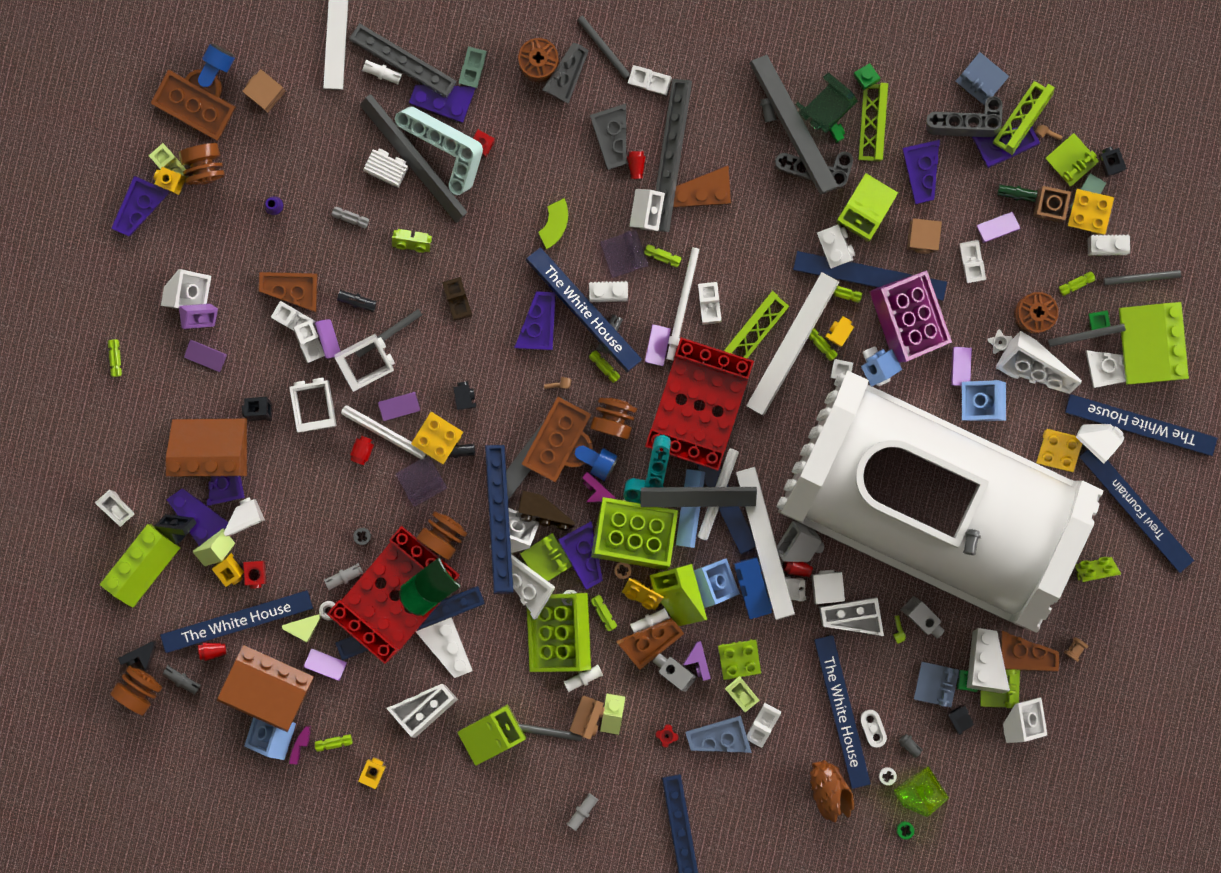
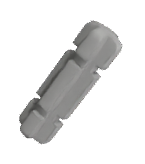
(350, 217)

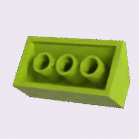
(140, 566)

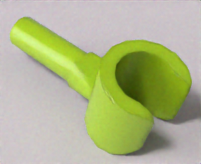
(900, 636)

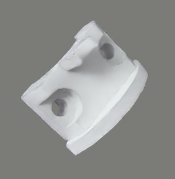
(793, 587)

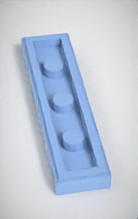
(689, 515)

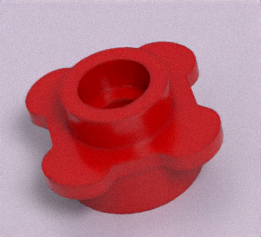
(667, 730)

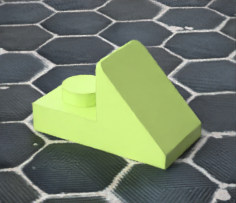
(742, 694)
(612, 714)

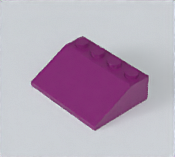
(910, 316)

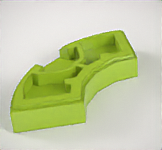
(556, 223)

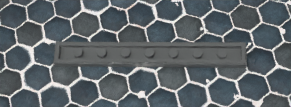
(793, 124)
(672, 147)
(413, 158)

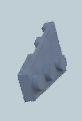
(720, 736)

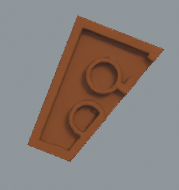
(705, 190)
(291, 287)
(650, 642)
(1027, 656)

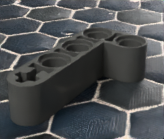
(964, 119)
(837, 168)

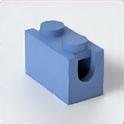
(881, 366)

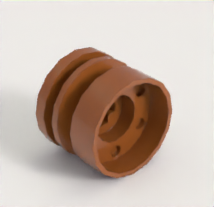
(538, 71)
(201, 163)
(1027, 319)
(613, 418)
(442, 535)
(135, 692)

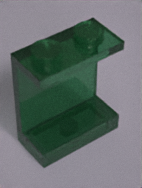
(828, 105)

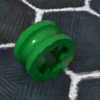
(911, 829)

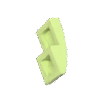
(164, 158)

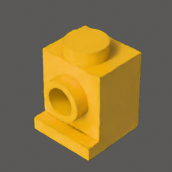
(174, 183)
(840, 331)
(224, 574)
(369, 779)

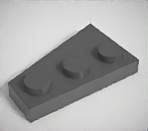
(567, 73)
(611, 135)

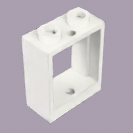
(356, 384)
(300, 386)

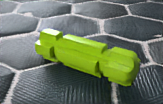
(662, 256)
(1077, 283)
(847, 294)
(822, 345)
(114, 357)
(604, 366)
(603, 613)
(332, 743)

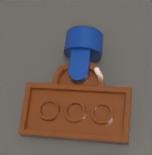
(197, 96)
(565, 444)

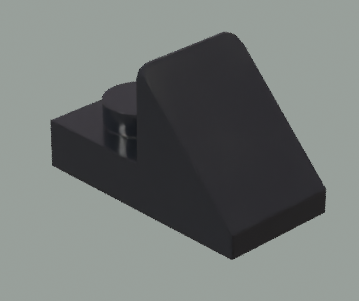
(175, 527)
(144, 653)

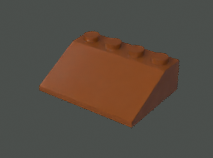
(207, 448)
(265, 688)

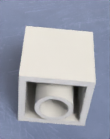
(828, 587)

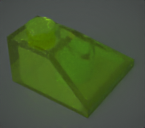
(921, 793)

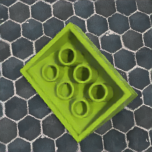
(1153, 343)
(634, 534)
(560, 635)

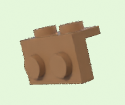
(587, 717)

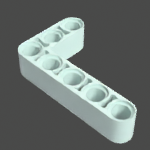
(465, 149)

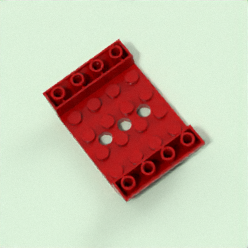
(706, 376)
(371, 613)

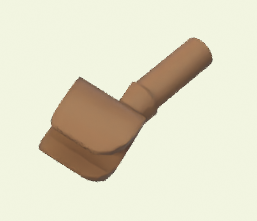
(1042, 130)
(564, 383)

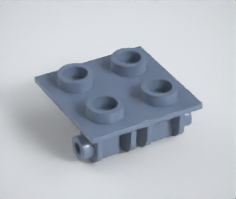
(982, 78)
(936, 684)

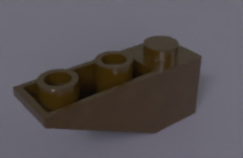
(539, 509)

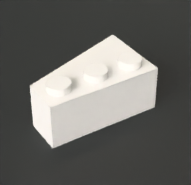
(853, 616)
(986, 663)
(421, 710)

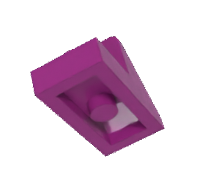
(601, 492)

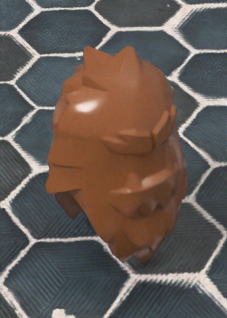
(830, 791)

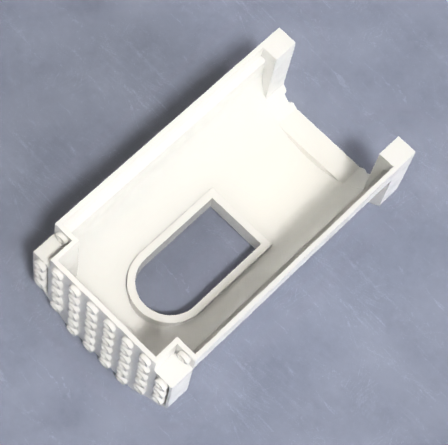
(1025, 513)

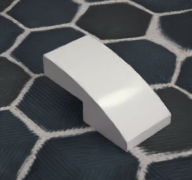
(649, 80)
(972, 261)
(709, 303)
(289, 316)
(308, 341)
(763, 725)

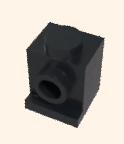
(1119, 164)
(464, 396)
(253, 404)

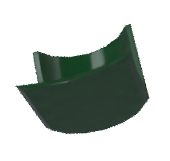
(427, 588)

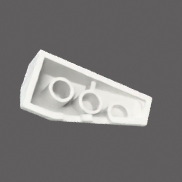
(1032, 361)

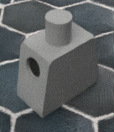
(799, 543)
(919, 613)
(680, 678)

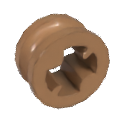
(619, 575)

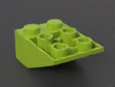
(867, 207)
(680, 594)
(491, 735)

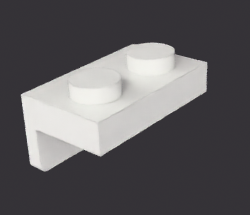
(835, 245)

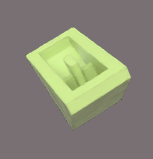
(214, 549)
(303, 628)

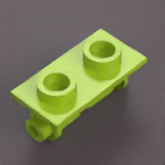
(402, 240)

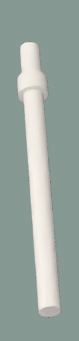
(674, 339)

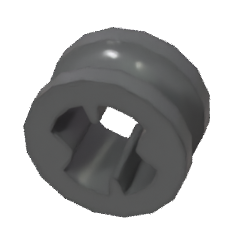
(356, 537)

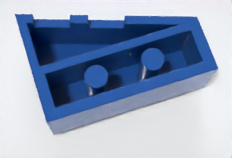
(753, 587)

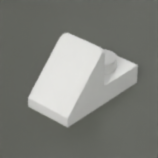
(114, 507)

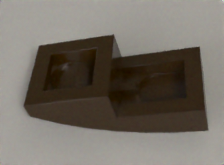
(457, 299)

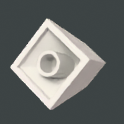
(186, 289)
(1100, 439)
(244, 517)
(521, 532)
(1025, 722)

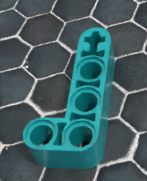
(654, 470)

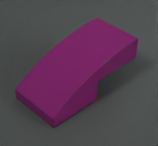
(302, 740)

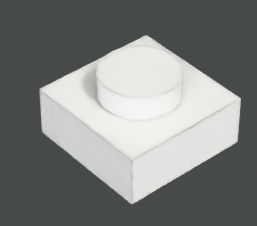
(839, 367)

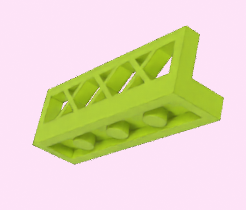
(1030, 118)
(880, 123)
(754, 320)

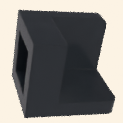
(960, 719)

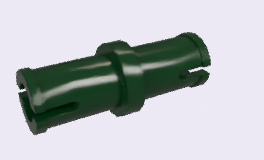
(1017, 193)

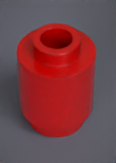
(361, 450)

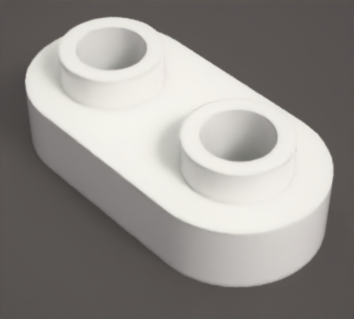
(872, 728)

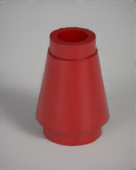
(636, 164)
(798, 568)
(211, 650)

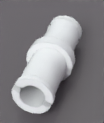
(382, 72)
(650, 620)
(583, 678)

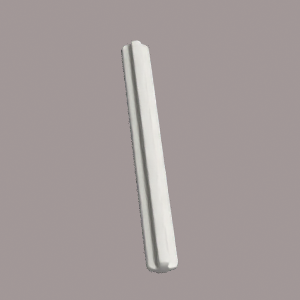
(382, 431)
(722, 482)

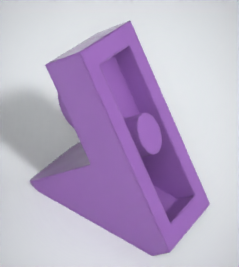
(697, 655)

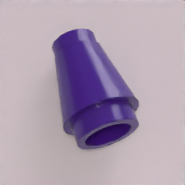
(277, 208)

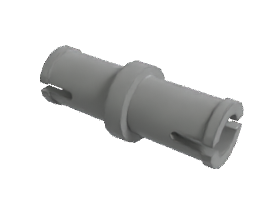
(343, 576)
(582, 812)

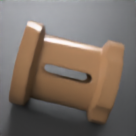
(1076, 649)

